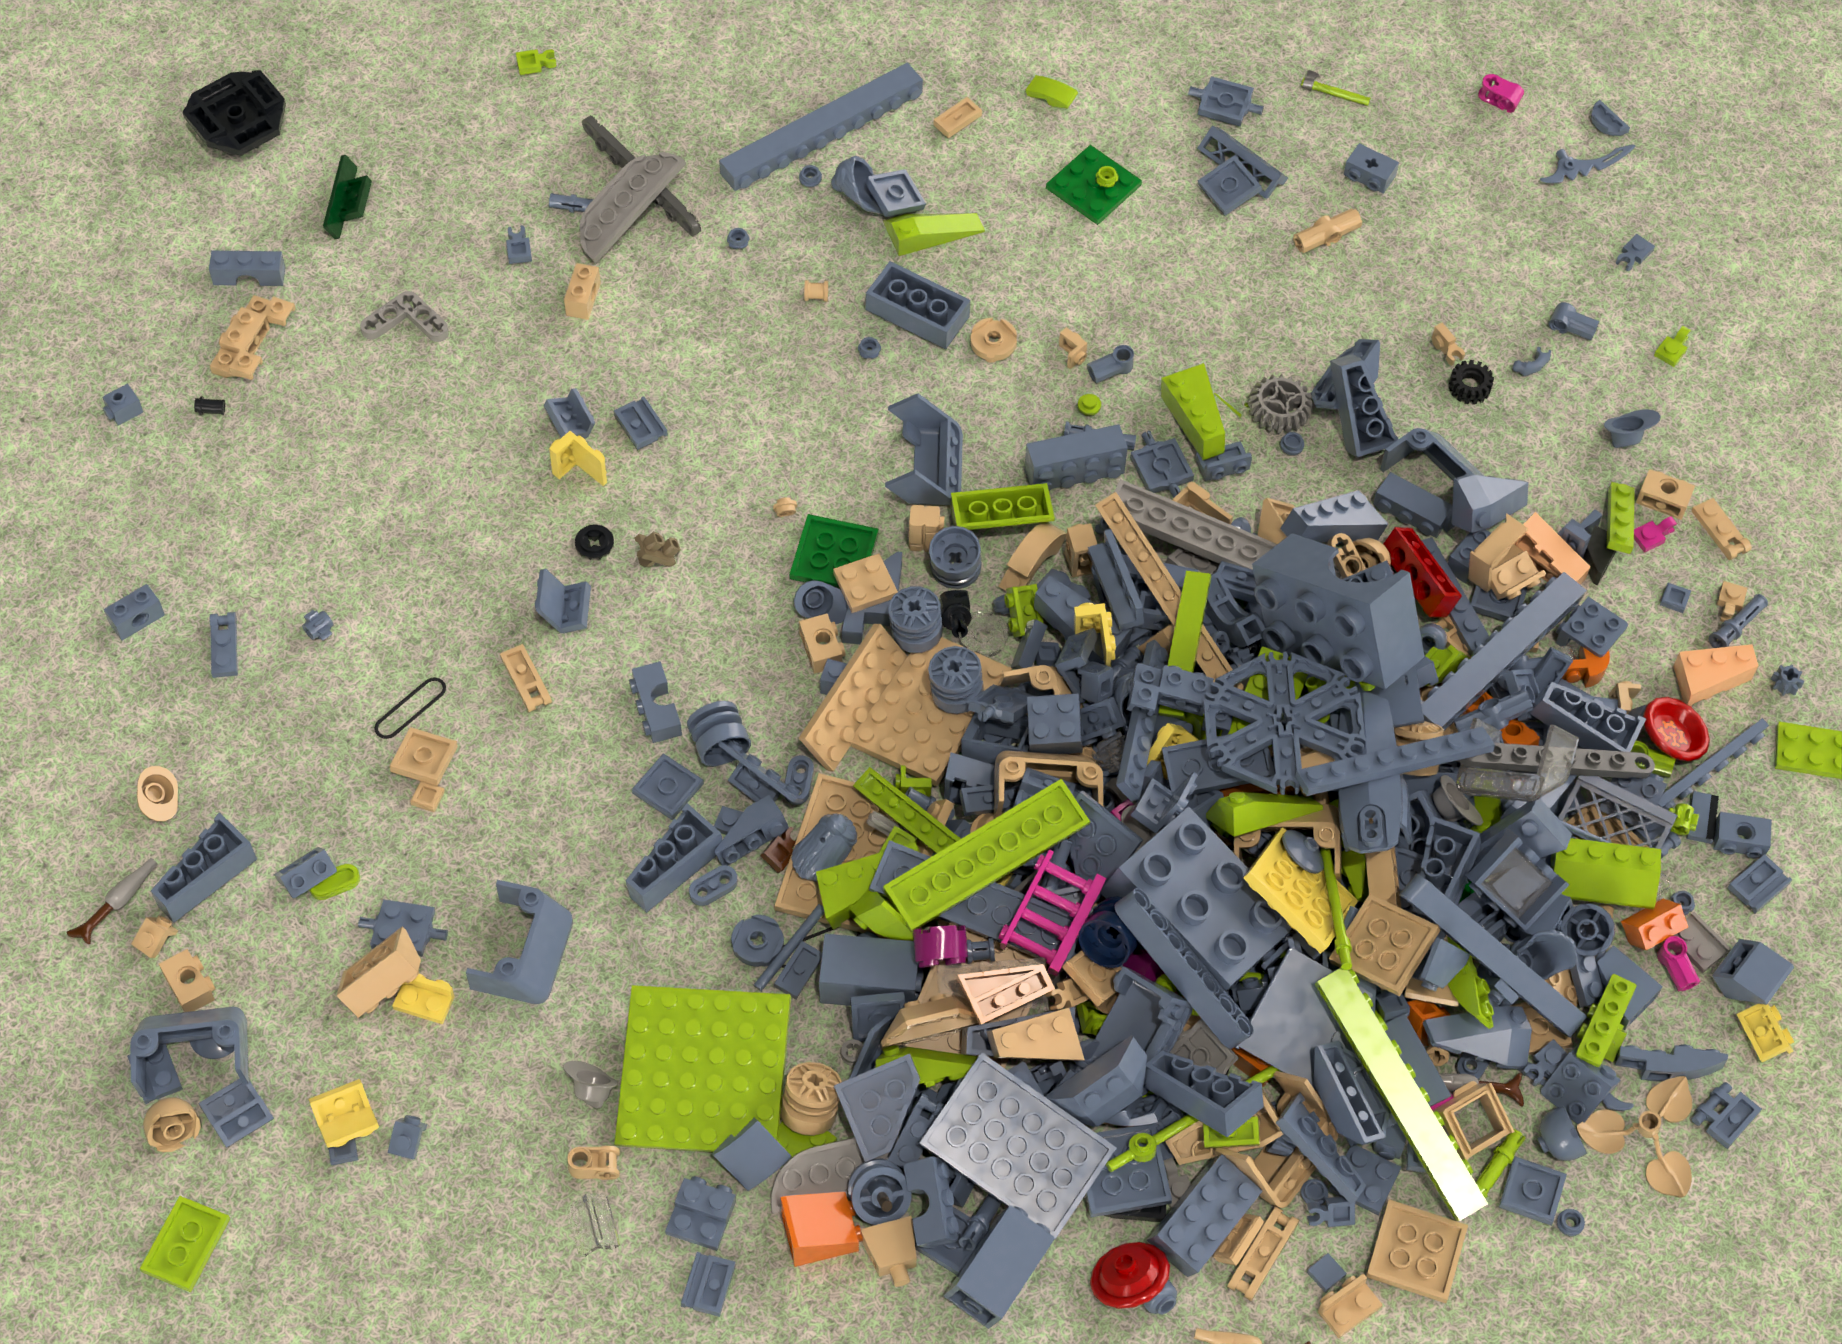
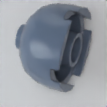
(1589, 928)
(1560, 1136)

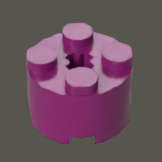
(940, 944)

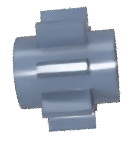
(317, 625)
(1787, 680)

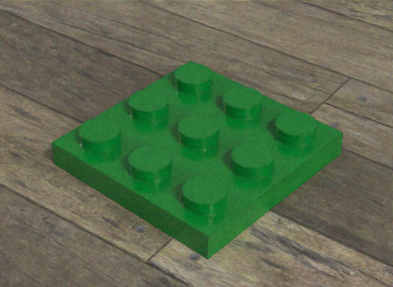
(1079, 189)
(828, 545)

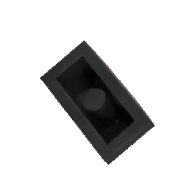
(1598, 555)

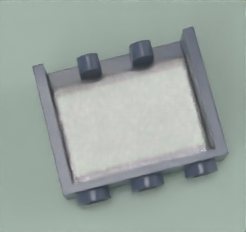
(1516, 881)

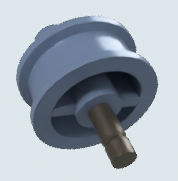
(879, 1191)

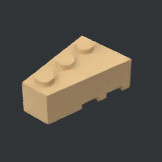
(1041, 1037)

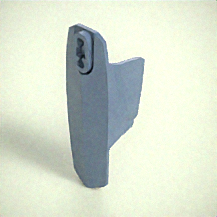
(1380, 799)

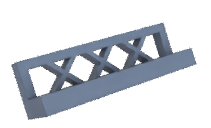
(1246, 154)
(1116, 582)

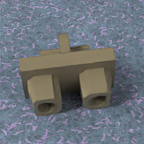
(655, 550)

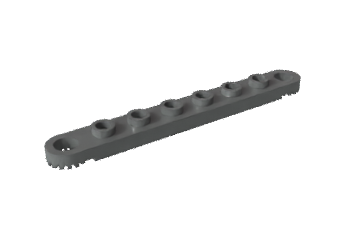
(621, 156)
(1586, 761)

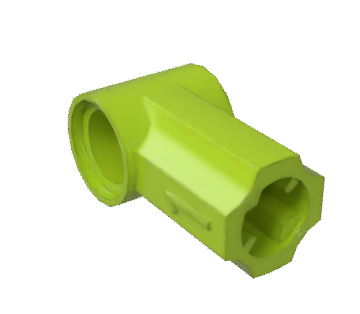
(1663, 762)

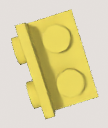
(425, 999)
(1765, 1031)

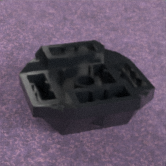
(236, 112)

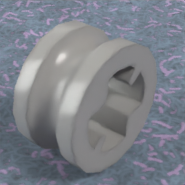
(844, 1051)

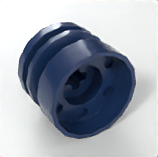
(1106, 937)

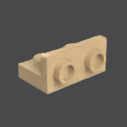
(1514, 575)
(1349, 1305)

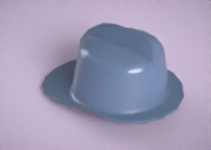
(1630, 428)
(819, 598)

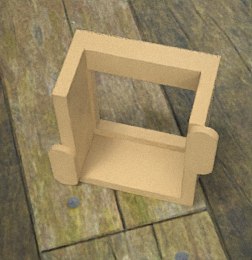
(1198, 499)
(1494, 551)
(1492, 1107)

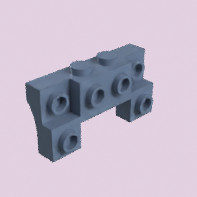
(1173, 689)

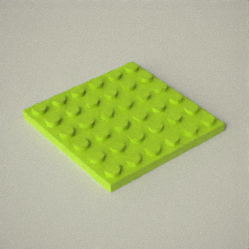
(700, 1066)

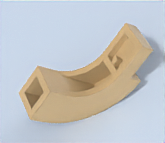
(1031, 553)

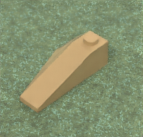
(1189, 1143)

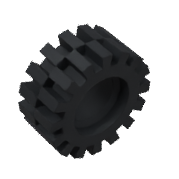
(1474, 371)

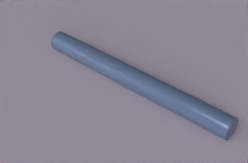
(789, 948)

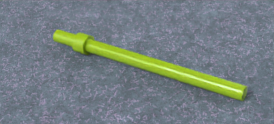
(1342, 942)

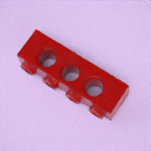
(1428, 579)

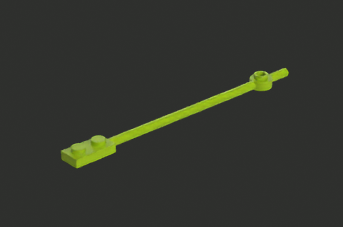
(1148, 1152)

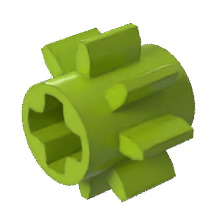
(1685, 820)

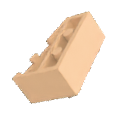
(1551, 552)
(1713, 671)
(1004, 989)

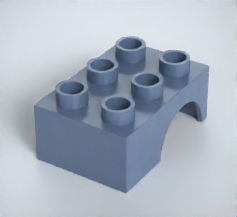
(1348, 626)
(1203, 897)

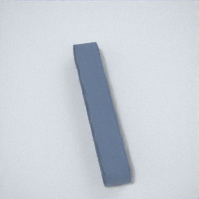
(1184, 968)

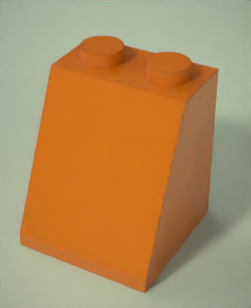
(819, 1226)

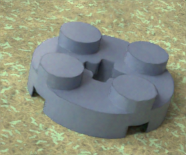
(752, 928)

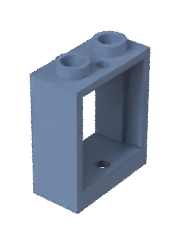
(986, 751)

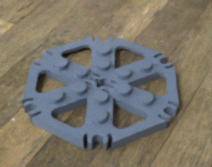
(1267, 715)

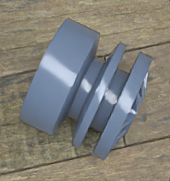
(955, 545)
(915, 619)
(955, 678)
(714, 724)
(1479, 910)

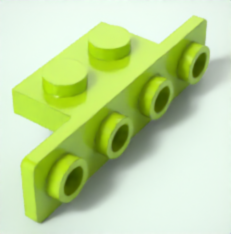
(1604, 1020)

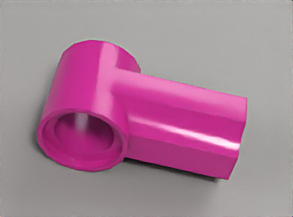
(1679, 964)

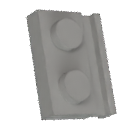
(1702, 943)

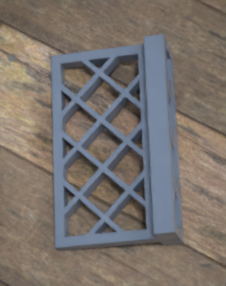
(1619, 797)

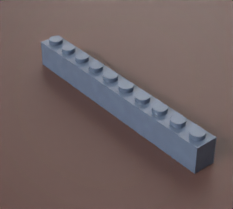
(821, 127)
(1502, 650)

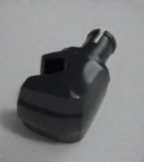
(955, 611)

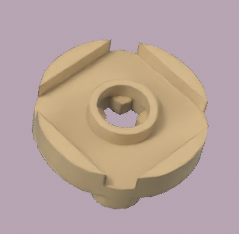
(993, 350)

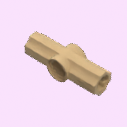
(1327, 230)

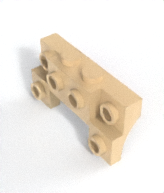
(246, 334)

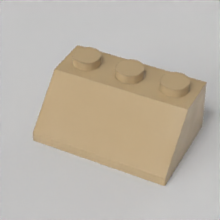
(379, 973)

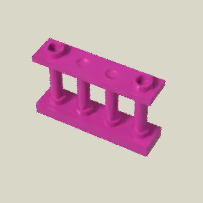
(1066, 934)

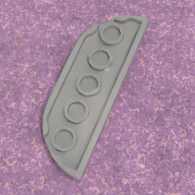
(625, 200)
(818, 1170)

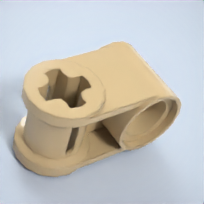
(596, 1162)

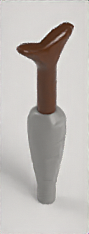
(114, 900)
(1511, 1088)

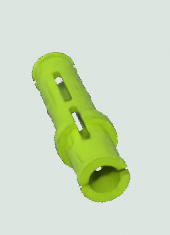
(1502, 1157)

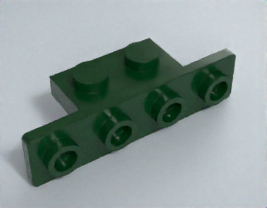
(347, 197)

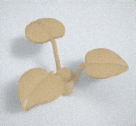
(1669, 1099)

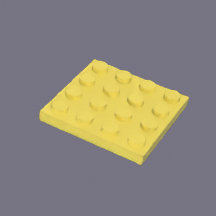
(1297, 893)

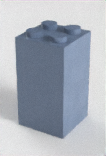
(867, 967)
(999, 1266)

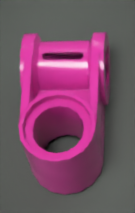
(1502, 94)

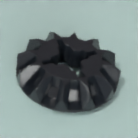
(594, 532)

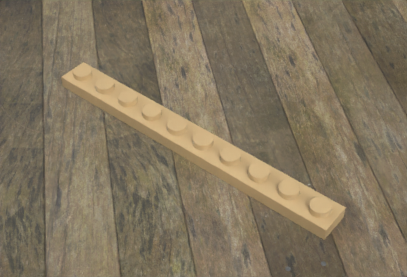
(1158, 579)

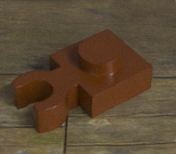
(779, 851)

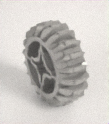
(1275, 409)

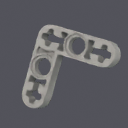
(402, 312)

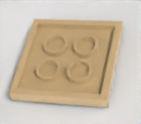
(1387, 944)
(1417, 1251)

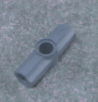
(1497, 711)

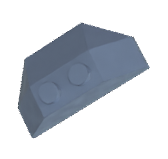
(1366, 349)
(1104, 1085)
(1349, 1094)

